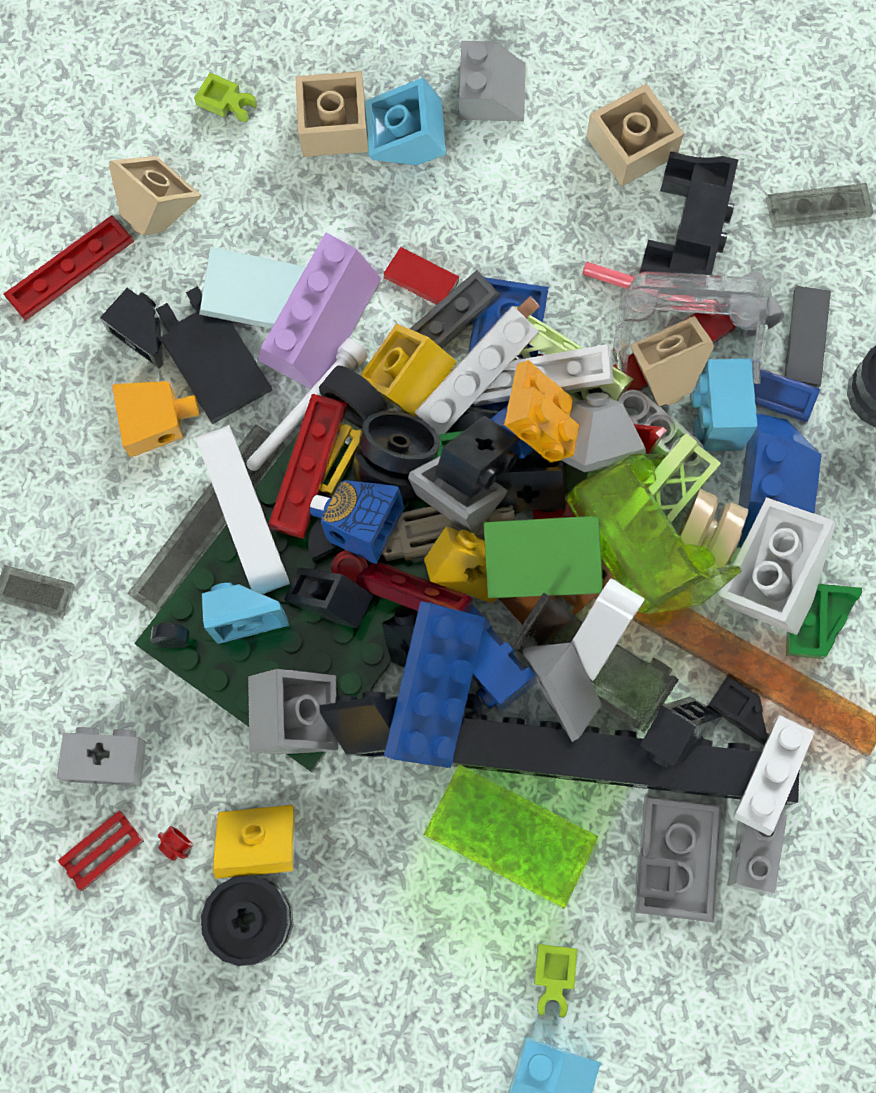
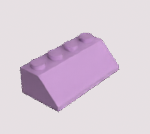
(320, 312)

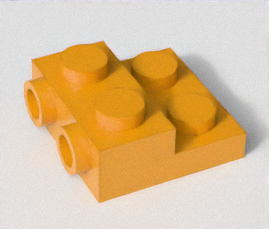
(541, 413)

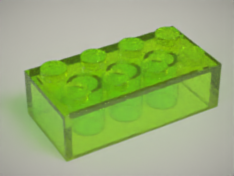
(511, 837)

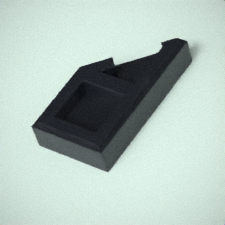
(740, 708)

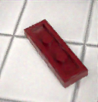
(409, 589)

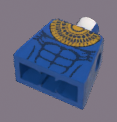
(360, 516)

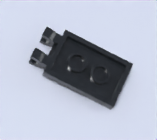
(212, 360)

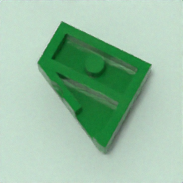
(823, 621)

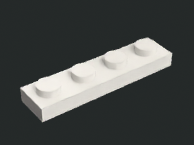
(567, 369)
(477, 371)

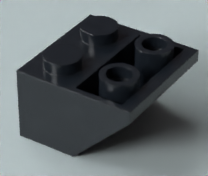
(361, 724)

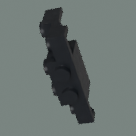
(707, 207)

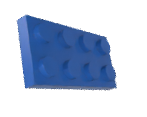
(435, 686)

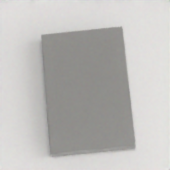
(687, 834)

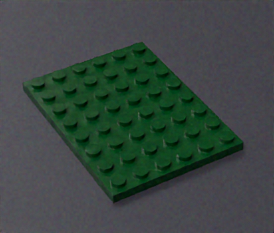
(307, 645)

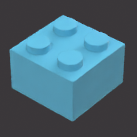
(724, 405)

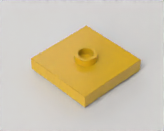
(254, 841)

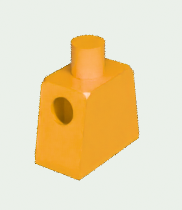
(150, 415)

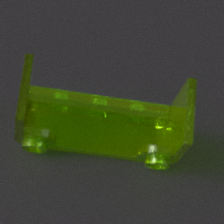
(640, 540)

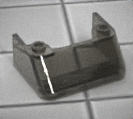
(625, 684)

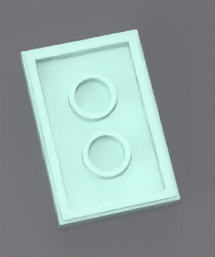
(247, 287)

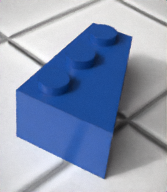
(499, 671)

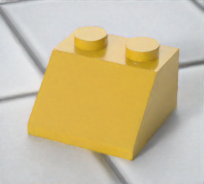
(407, 368)

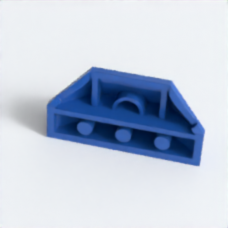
(778, 467)

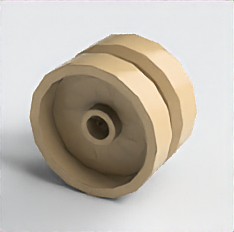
(717, 535)

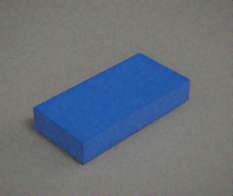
(785, 395)

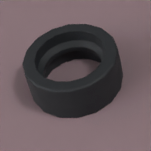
(356, 391)

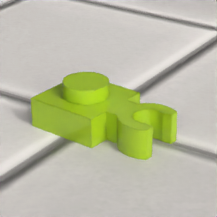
(222, 95)
(555, 971)

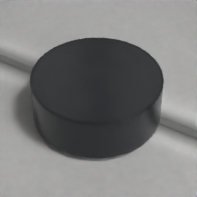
(170, 635)

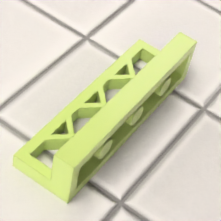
(553, 342)
(675, 461)

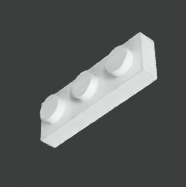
(774, 775)

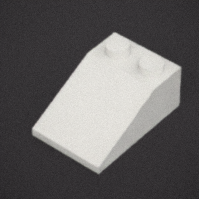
(780, 566)

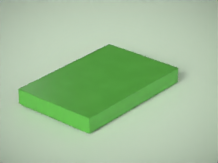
(543, 556)

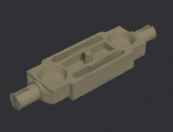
(420, 529)

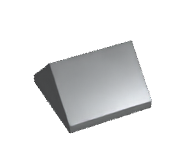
(459, 508)
(564, 685)

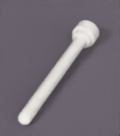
(349, 355)

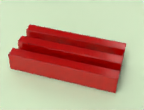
(74, 871)

